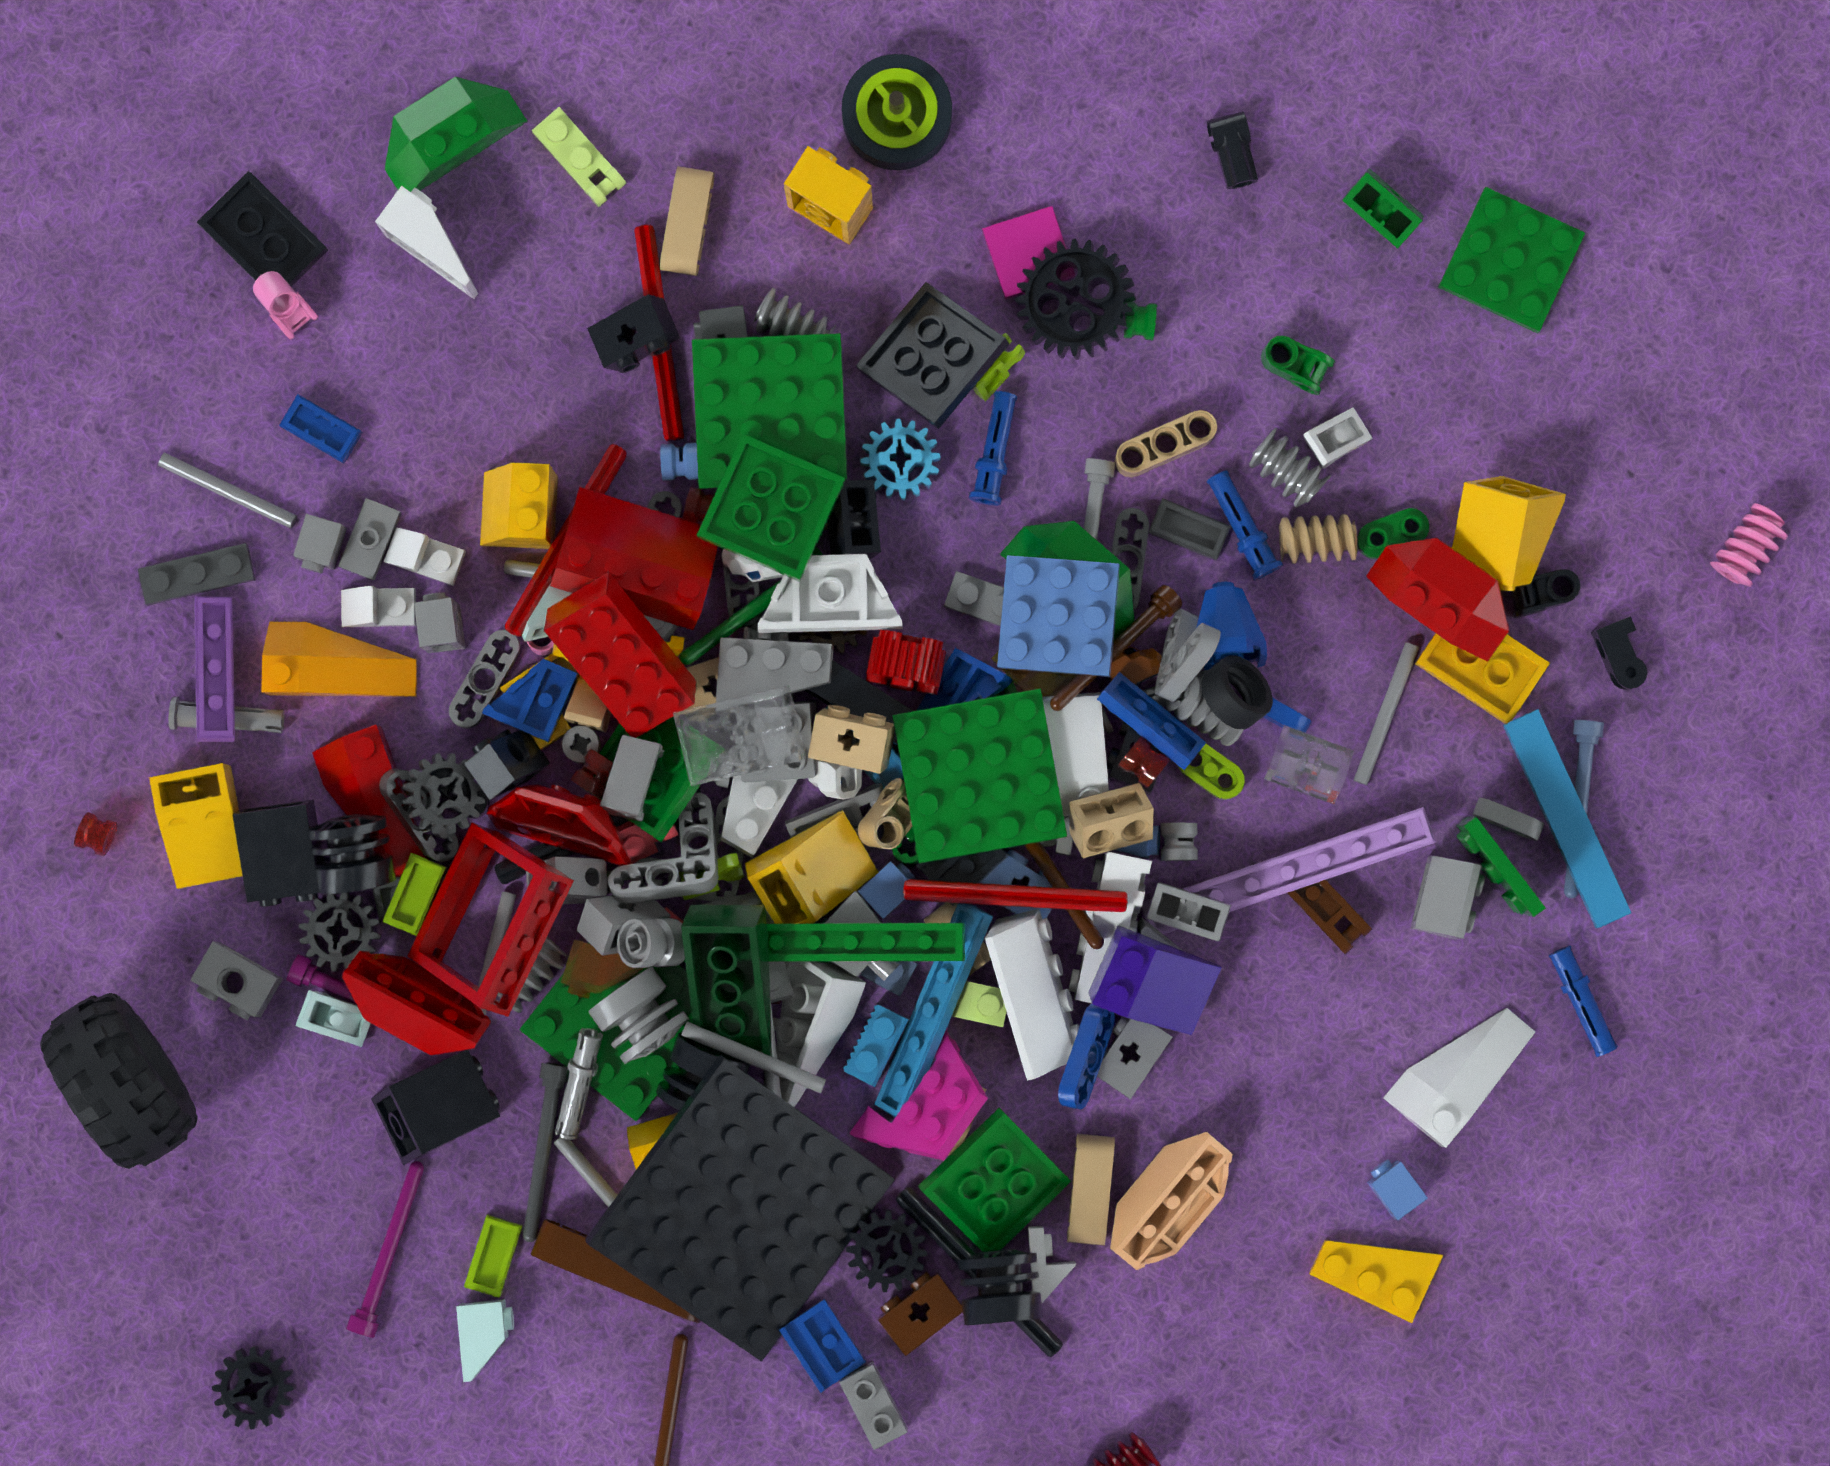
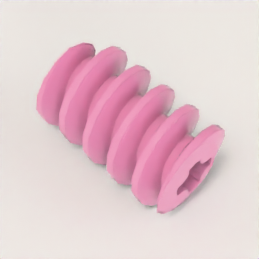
(1750, 545)

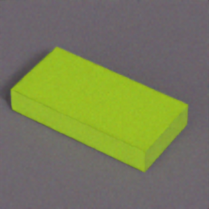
(414, 894)
(493, 1256)

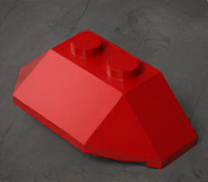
(1444, 593)
(561, 821)
(413, 1004)

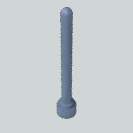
(1587, 736)

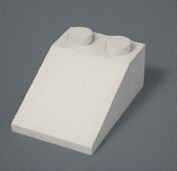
(415, 227)
(1078, 747)

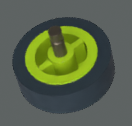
(896, 112)

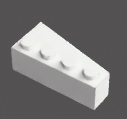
(1112, 874)

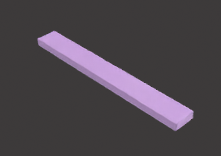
(1314, 863)

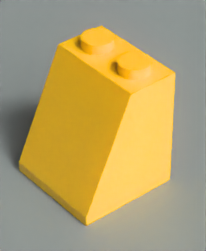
(519, 506)
(1506, 527)

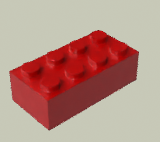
(620, 655)

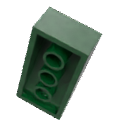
(729, 973)

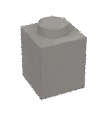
(319, 543)

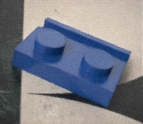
(822, 1345)

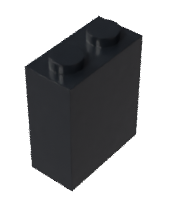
(277, 852)

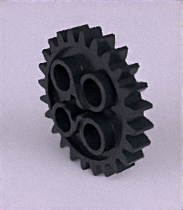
(1058, 327)

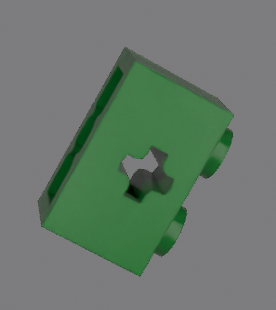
(1383, 208)

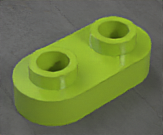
(1208, 772)

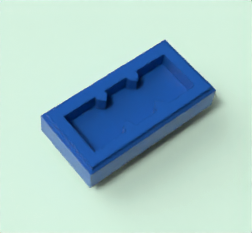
(320, 428)

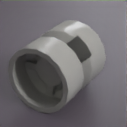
(651, 943)

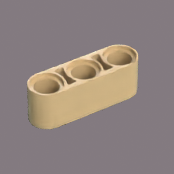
(686, 220)
(1178, 431)
(1091, 1189)

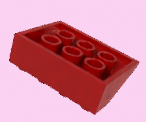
(645, 551)

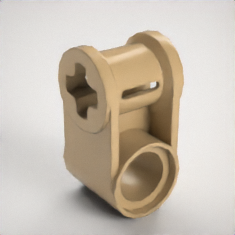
(892, 812)

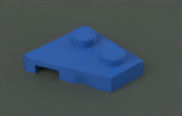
(964, 681)
(535, 700)

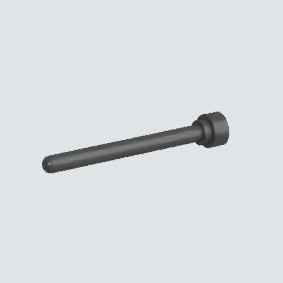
(554, 1079)

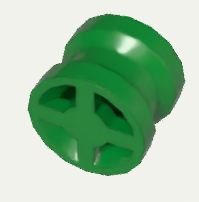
(1142, 321)

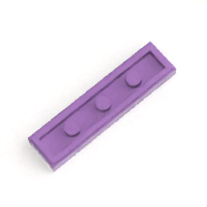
(214, 669)

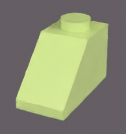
(981, 1004)

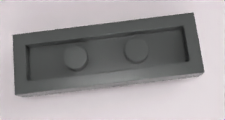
(196, 574)

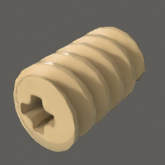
(1317, 538)

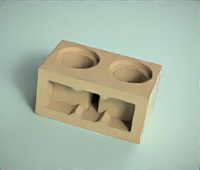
(1111, 820)

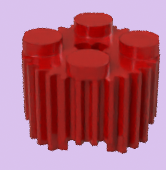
(906, 662)

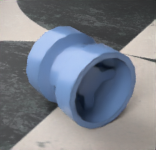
(679, 461)

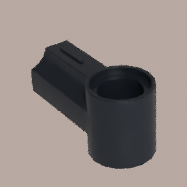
(1232, 145)

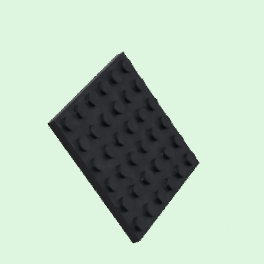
(739, 1208)

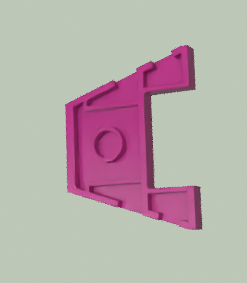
(935, 1111)

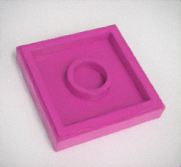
(1017, 241)

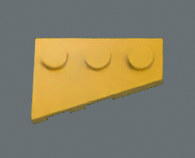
(1379, 1275)

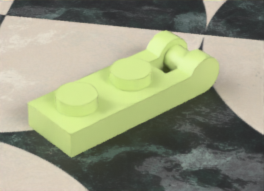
(577, 155)

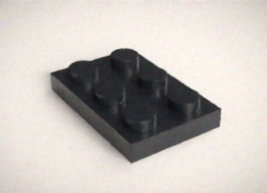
(261, 232)

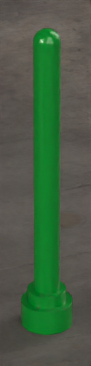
(730, 625)

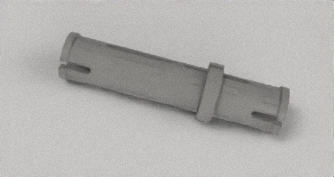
(582, 1069)

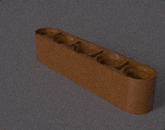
(569, 1251)

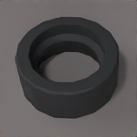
(1224, 700)

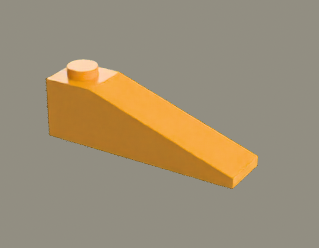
(321, 662)

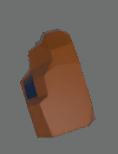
(1136, 664)

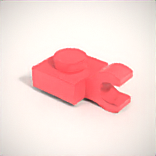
(640, 843)

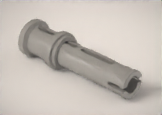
(246, 718)

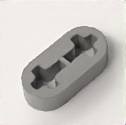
(1508, 819)

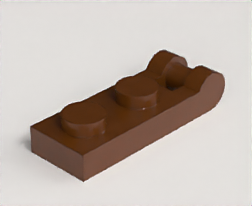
(1326, 908)

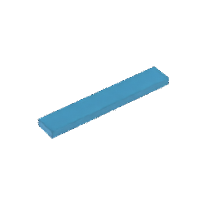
(1567, 818)
(932, 1014)

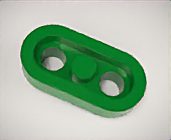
(1392, 531)

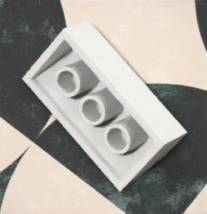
(1032, 991)

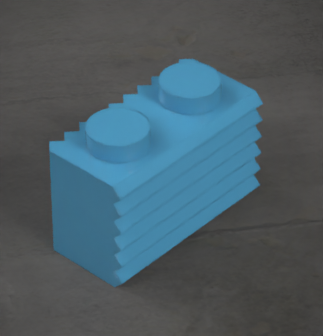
(875, 1045)

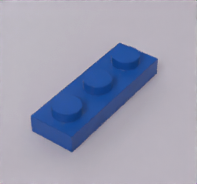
(1151, 721)

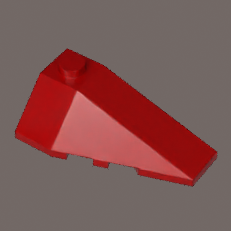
(352, 776)

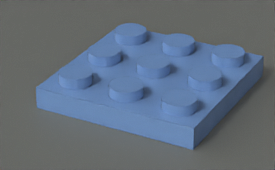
(1058, 615)

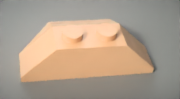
(1170, 1200)

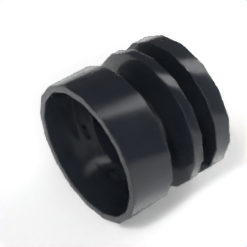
(351, 854)
(694, 1066)
(1000, 1288)

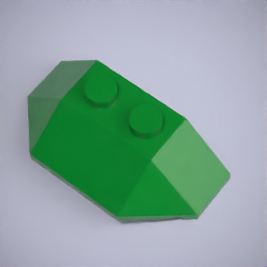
(447, 130)
(1072, 542)

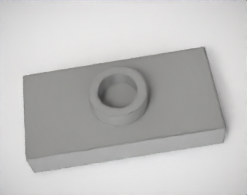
(369, 539)

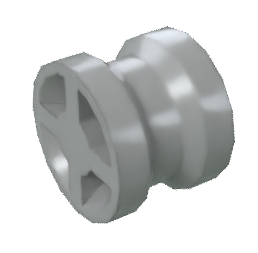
(582, 745)

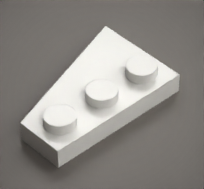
(752, 812)

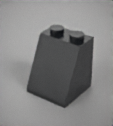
(436, 1106)

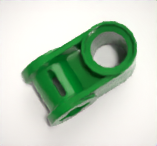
(1299, 364)

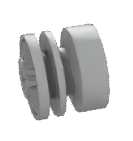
(639, 1015)

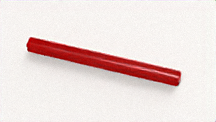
(662, 363)
(599, 482)
(1015, 895)

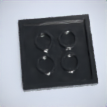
(932, 355)

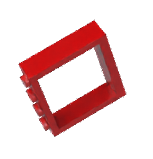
(524, 935)

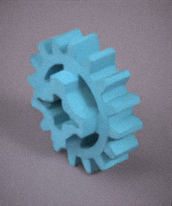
(918, 459)

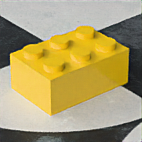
(829, 193)

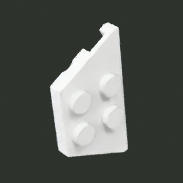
(831, 596)

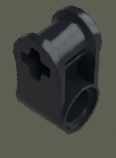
(1541, 595)

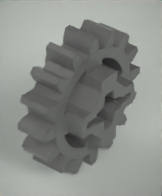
(429, 785)
(341, 913)

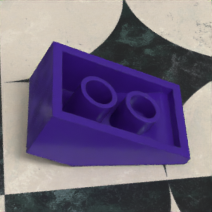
(1153, 982)

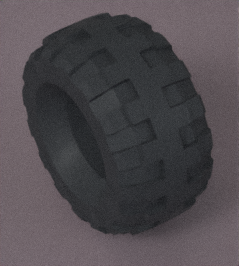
(118, 1080)

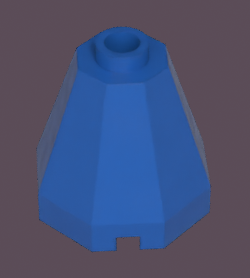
(1230, 612)

